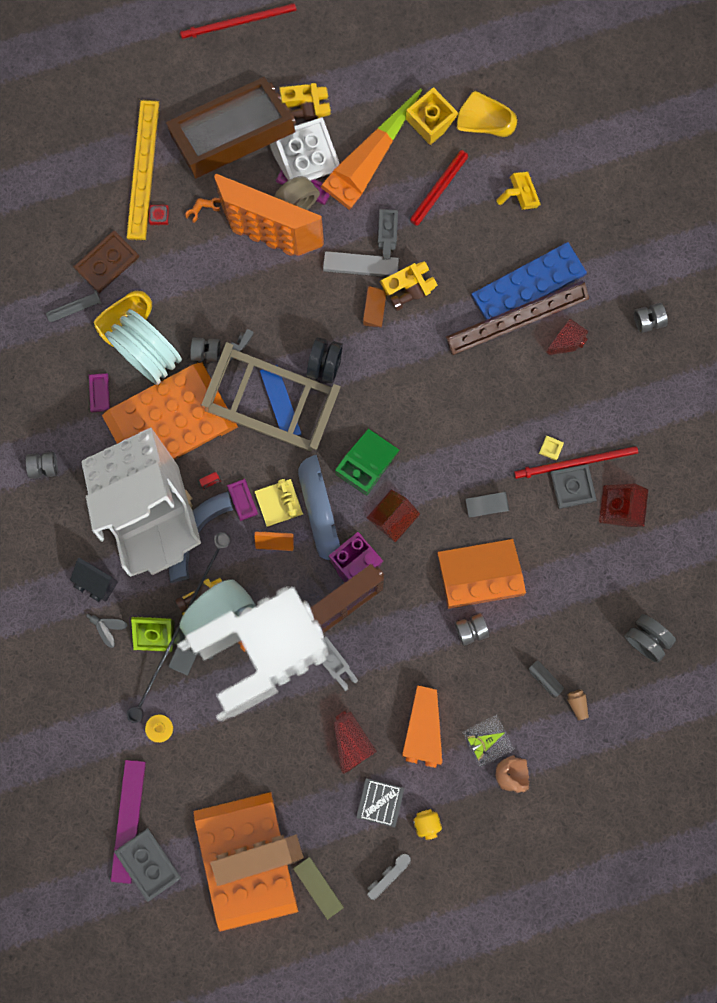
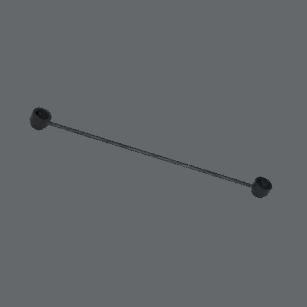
(136, 713)

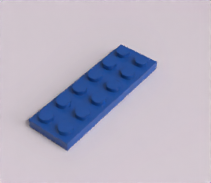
(530, 282)

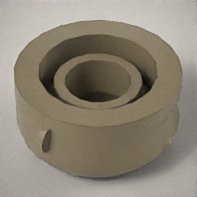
(299, 192)

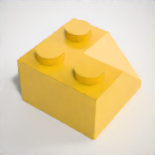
(431, 115)

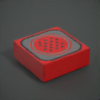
(158, 215)
(209, 480)

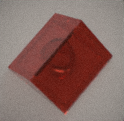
(393, 515)

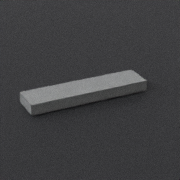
(360, 264)

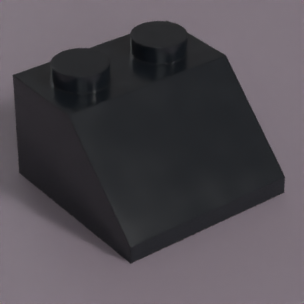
(93, 580)

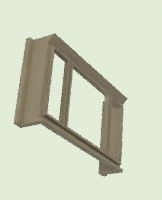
(259, 426)

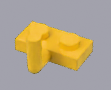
(523, 189)

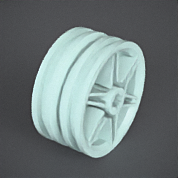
(143, 346)

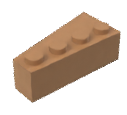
(256, 860)

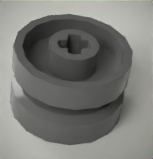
(650, 638)

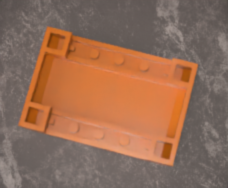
(172, 412)
(233, 827)

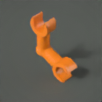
(202, 203)

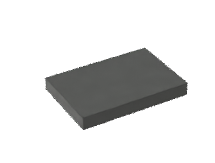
(147, 864)

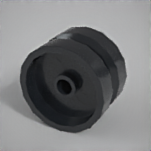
(324, 359)

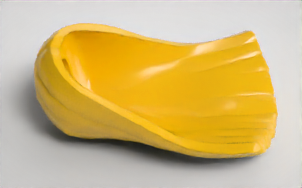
(486, 116)
(135, 300)

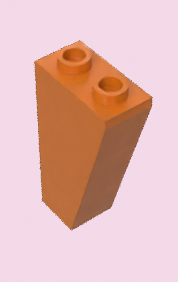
(423, 732)

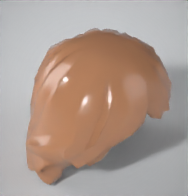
(518, 777)

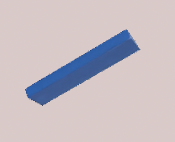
(279, 400)

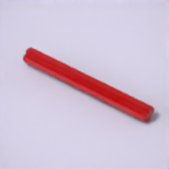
(438, 188)

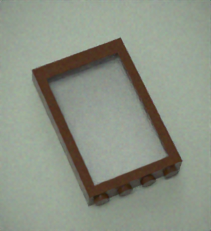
(231, 127)

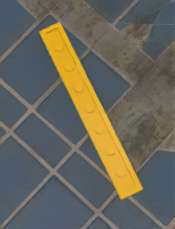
(143, 170)

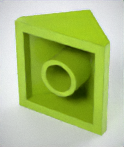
(152, 633)

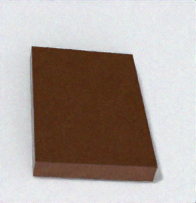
(106, 261)

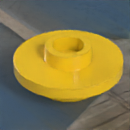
(159, 728)

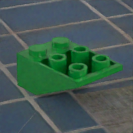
(366, 462)

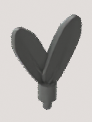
(103, 627)

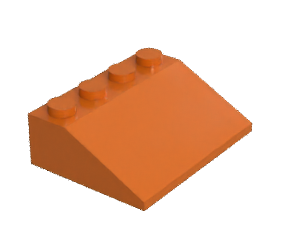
(481, 573)

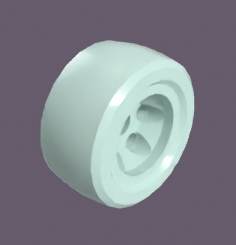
(215, 603)

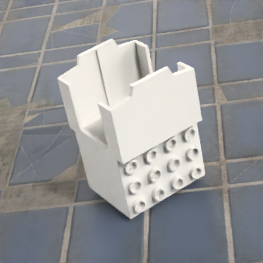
(143, 502)
(278, 640)

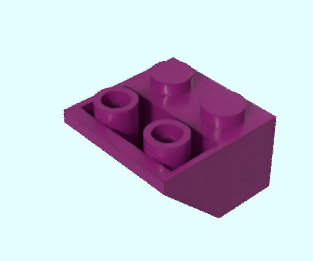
(354, 557)

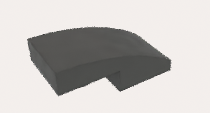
(243, 341)
(487, 504)

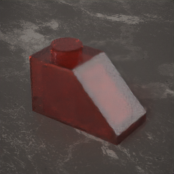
(569, 339)

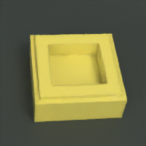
(551, 448)

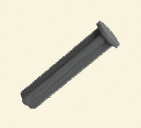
(74, 307)

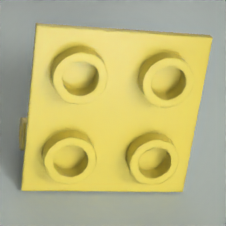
(278, 502)

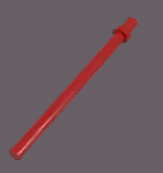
(237, 21)
(528, 472)

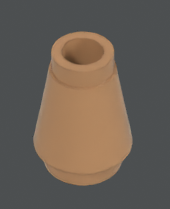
(578, 703)

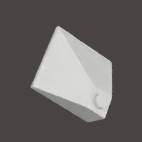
(306, 151)

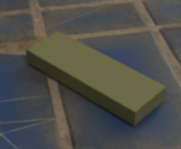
(318, 888)

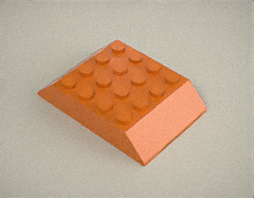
(269, 218)

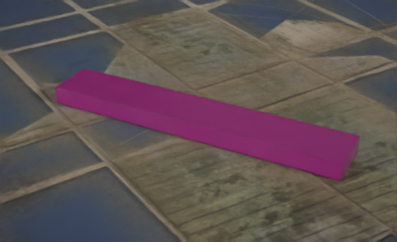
(128, 814)

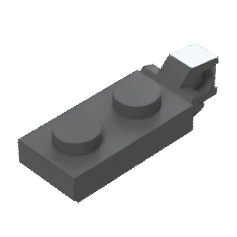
(387, 231)

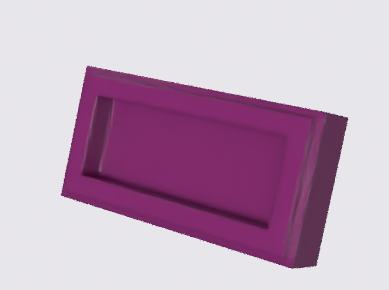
(99, 392)
(242, 499)

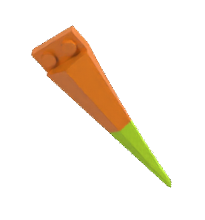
(354, 173)

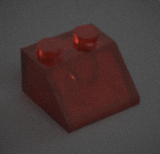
(624, 505)

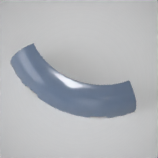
(318, 507)
(203, 514)

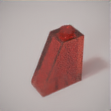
(351, 742)

